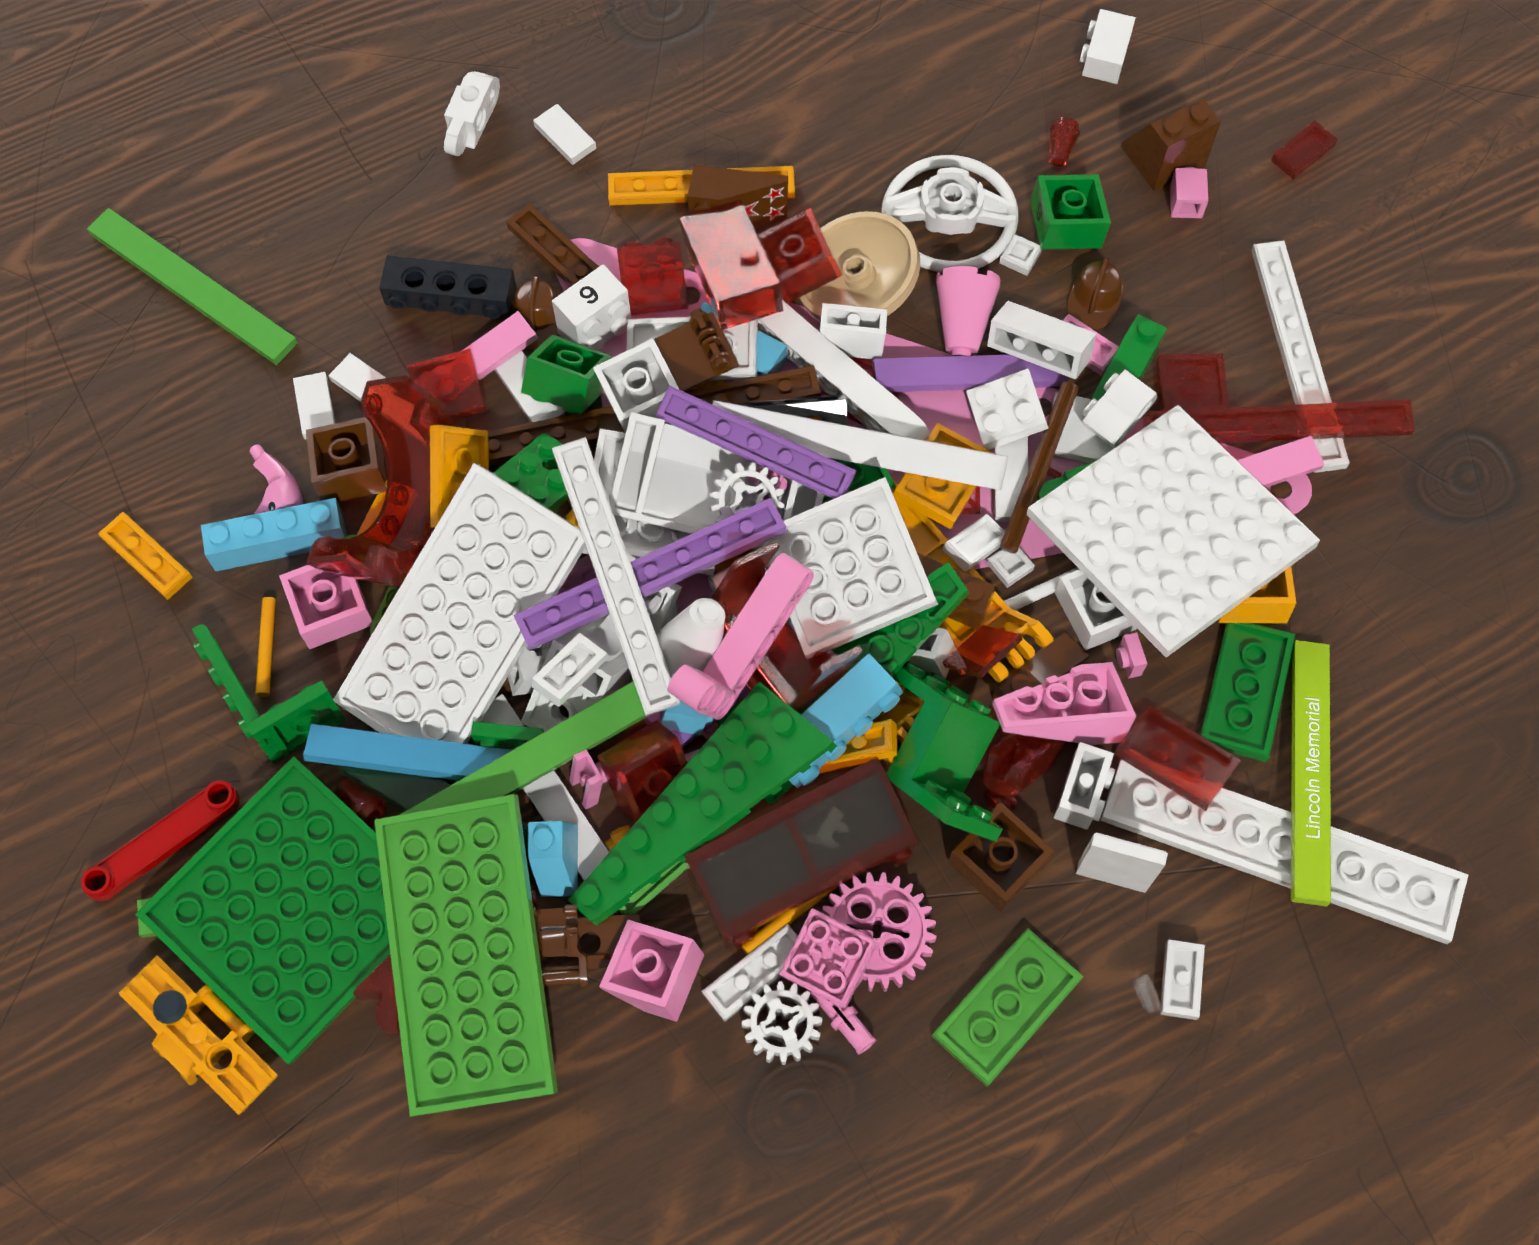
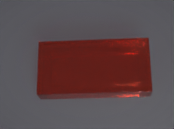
(1304, 149)

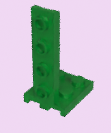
(285, 724)

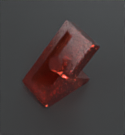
(381, 986)

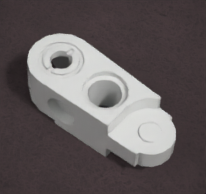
(470, 111)

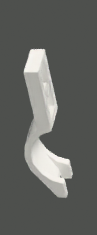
(581, 659)

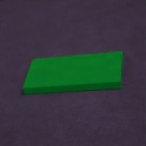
(1247, 689)

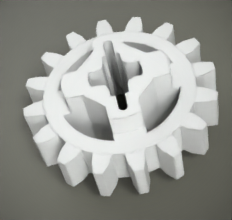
(737, 486)
(788, 1037)

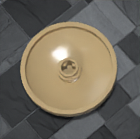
(876, 263)

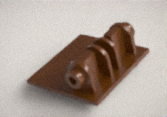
(696, 351)

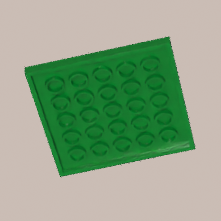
(280, 910)

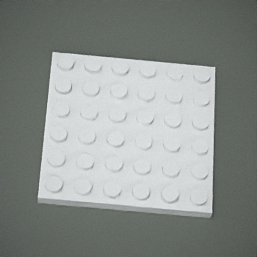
(1172, 529)

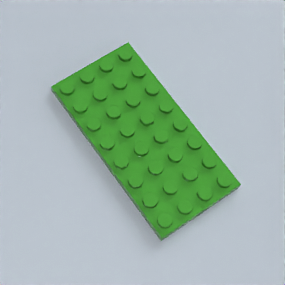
(465, 956)

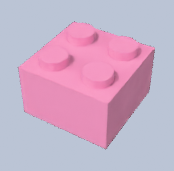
(325, 604)

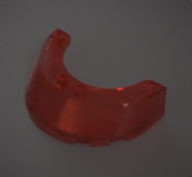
(389, 547)

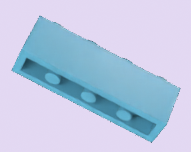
(271, 534)
(849, 710)

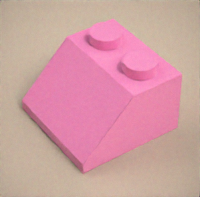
(653, 969)

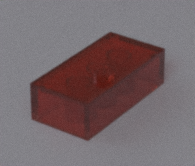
(731, 264)

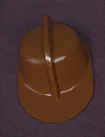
(1096, 294)
(534, 303)

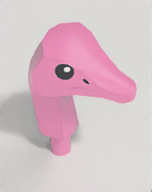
(282, 487)

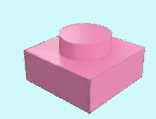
(1131, 655)

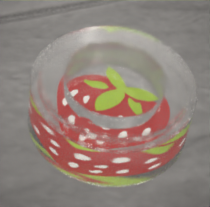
(1147, 994)

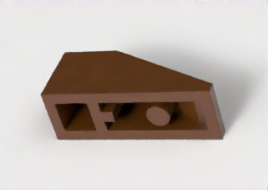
(1049, 661)

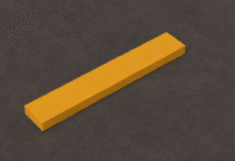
(669, 186)

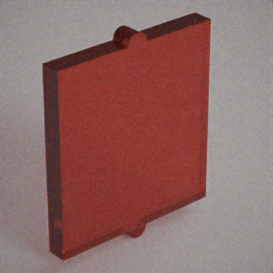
(982, 651)

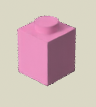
(1188, 192)

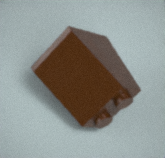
(1173, 142)

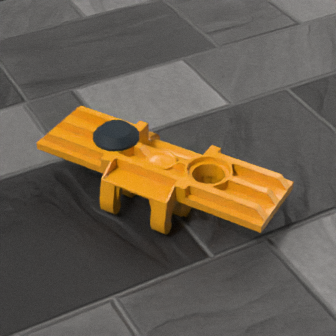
(189, 1044)

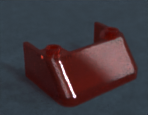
(784, 666)

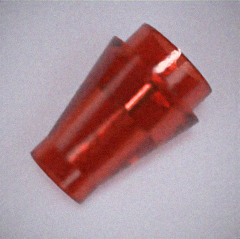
(1063, 138)
(361, 802)

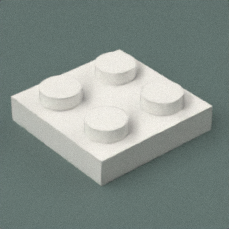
(1007, 409)

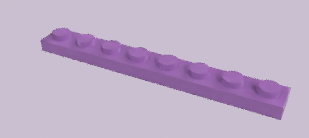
(654, 571)

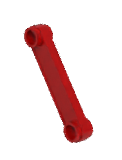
(160, 841)

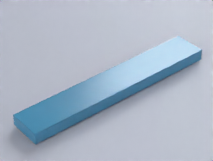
(396, 753)

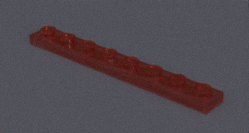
(1302, 420)

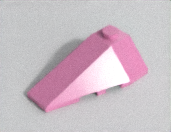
(1076, 707)

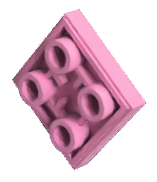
(828, 958)

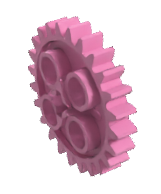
(880, 899)

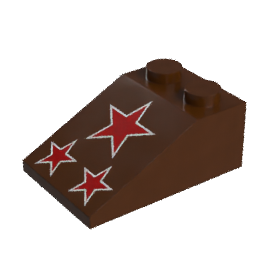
(760, 193)

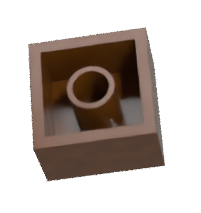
(346, 460)
(1003, 866)

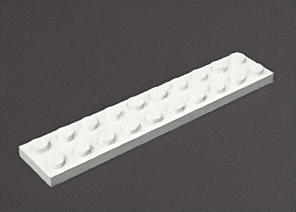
(1258, 842)

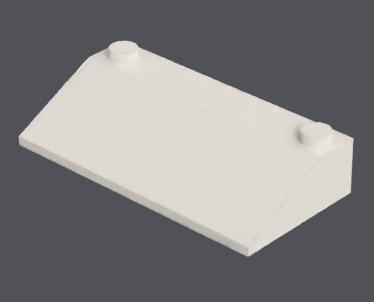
(669, 475)

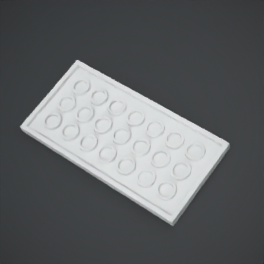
(452, 620)

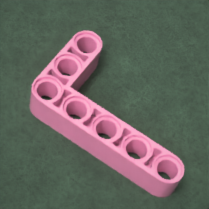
(746, 642)

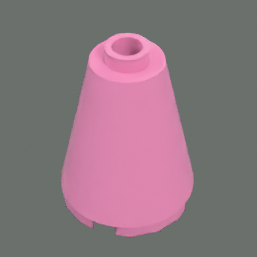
(965, 307)

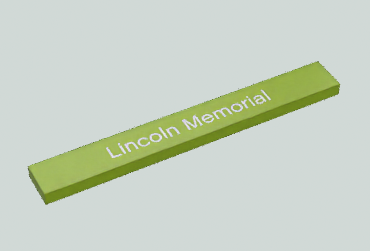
(1311, 774)

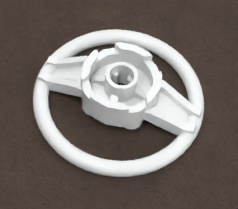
(970, 204)

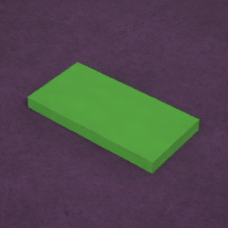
(1007, 1007)

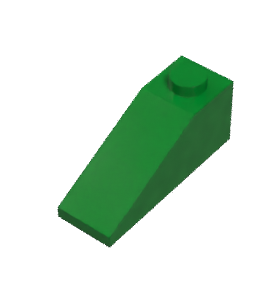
(1134, 352)

